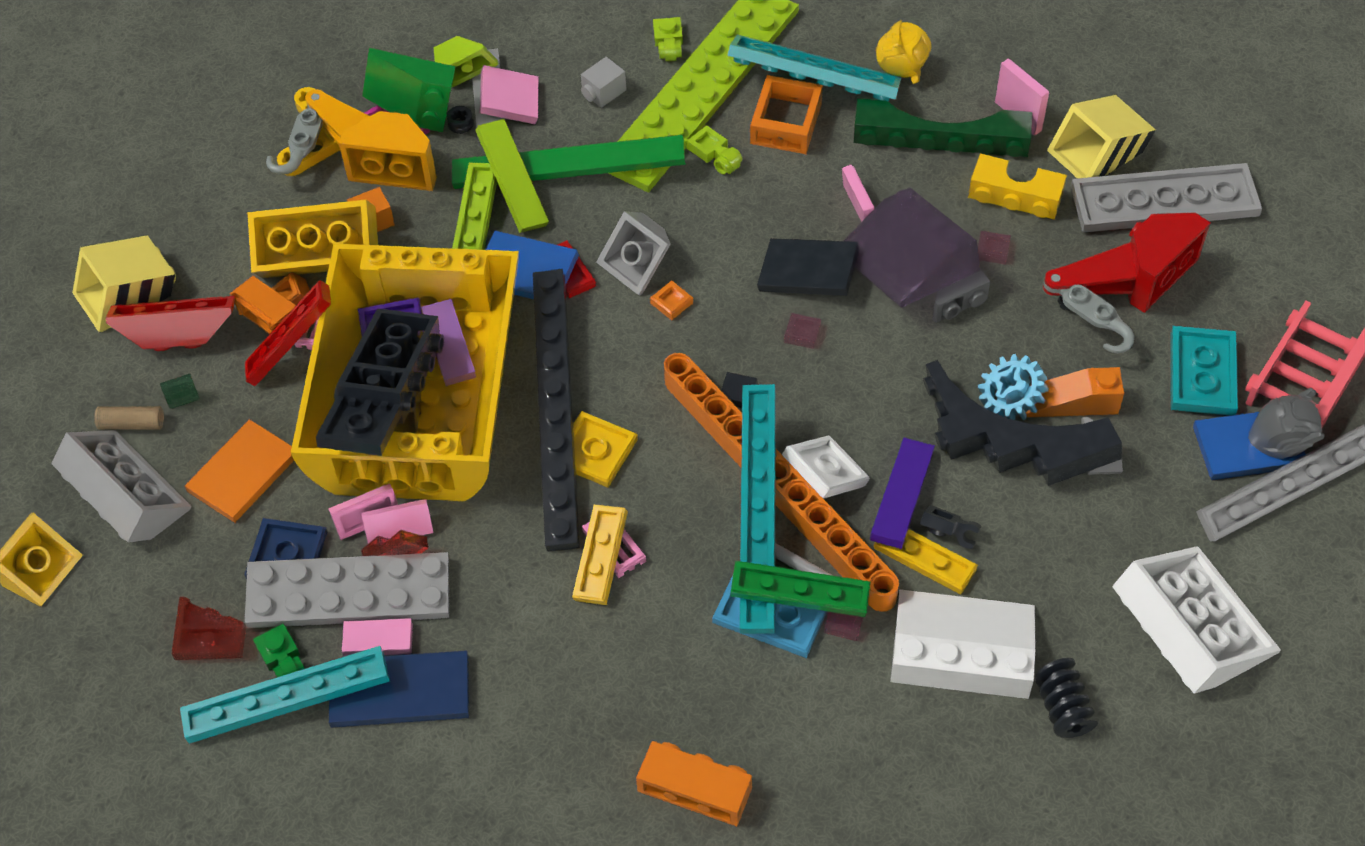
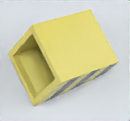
(1100, 137)
(120, 275)

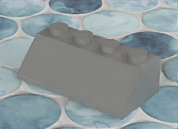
(119, 484)

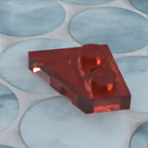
(206, 634)

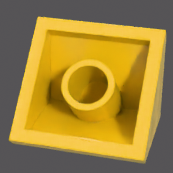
(36, 560)

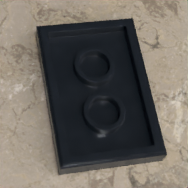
(808, 266)

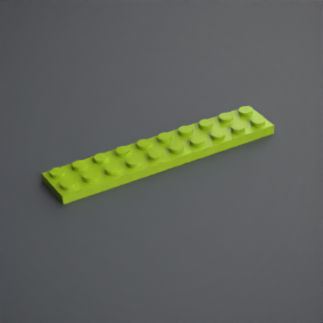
(705, 80)

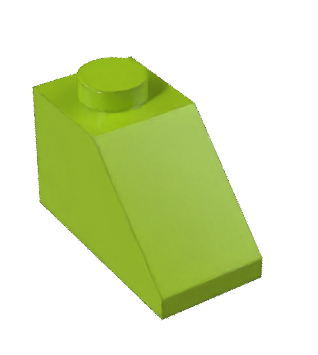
(466, 56)

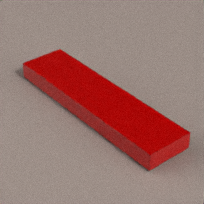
(287, 333)

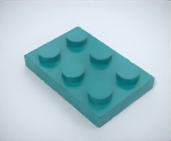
(1203, 370)

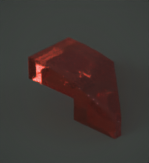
(401, 543)

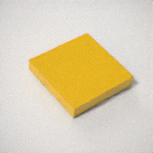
(600, 448)

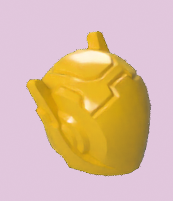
(903, 50)

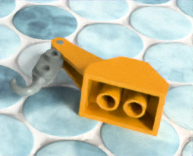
(374, 148)

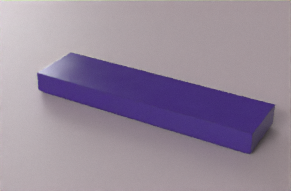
(902, 493)

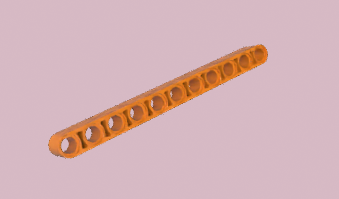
(790, 487)

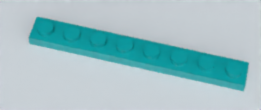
(758, 497)

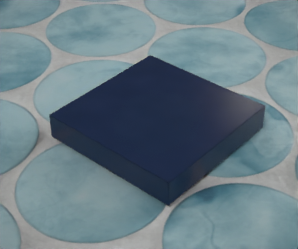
(287, 541)

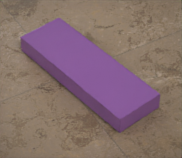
(455, 357)

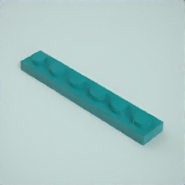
(284, 694)

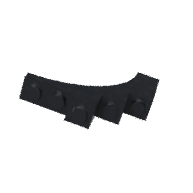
(1054, 450)

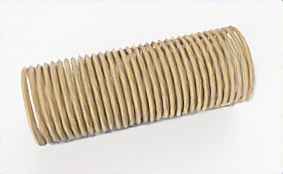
(129, 417)

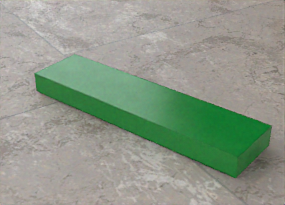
(800, 588)

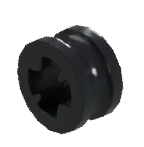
(455, 124)

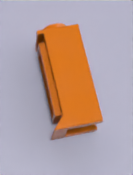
(261, 304)

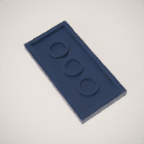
(418, 690)

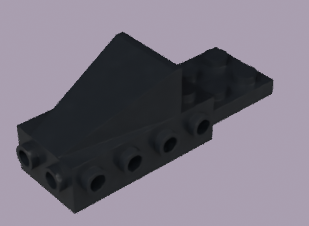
(382, 383)

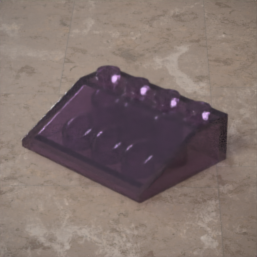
(912, 248)

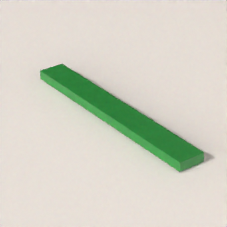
(590, 159)

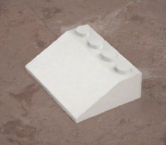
(1194, 617)
(964, 644)

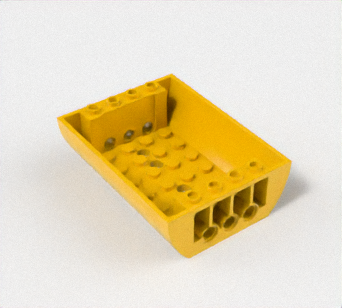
(456, 421)

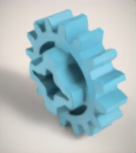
(1013, 387)

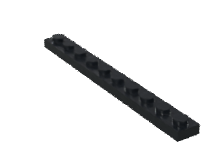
(555, 412)

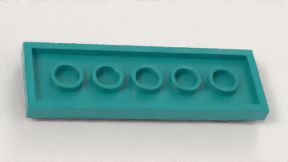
(804, 64)

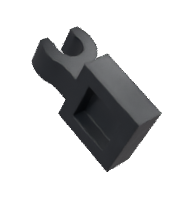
(943, 522)

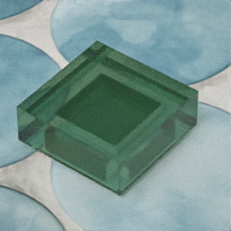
(179, 391)

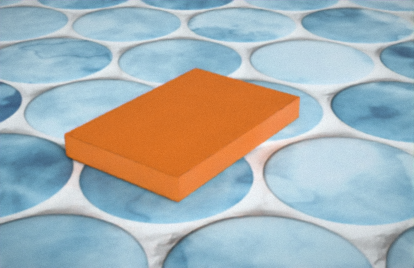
(241, 471)

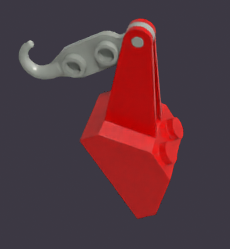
(1144, 269)

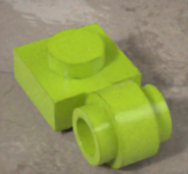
(668, 37)
(709, 145)

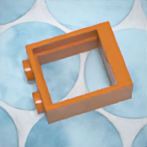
(794, 137)

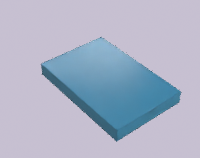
(794, 625)

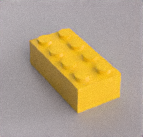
(304, 236)

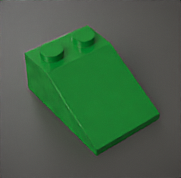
(409, 87)

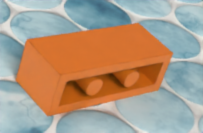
(694, 782)

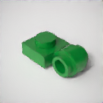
(279, 651)

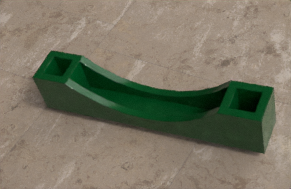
(1000, 134)

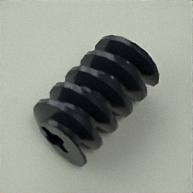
(1063, 699)

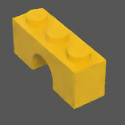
(994, 186)

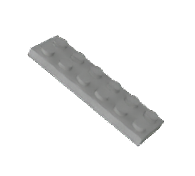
(1129, 198)
(347, 589)

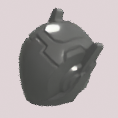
(1287, 426)

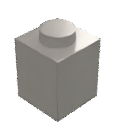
(603, 82)

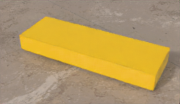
(600, 554)
(932, 561)

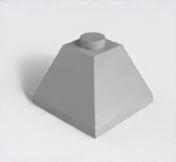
(634, 250)

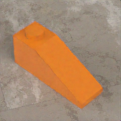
(1082, 393)

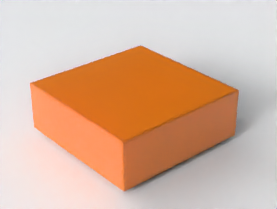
(671, 300)

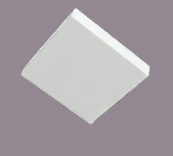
(826, 466)

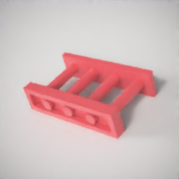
(1341, 370)

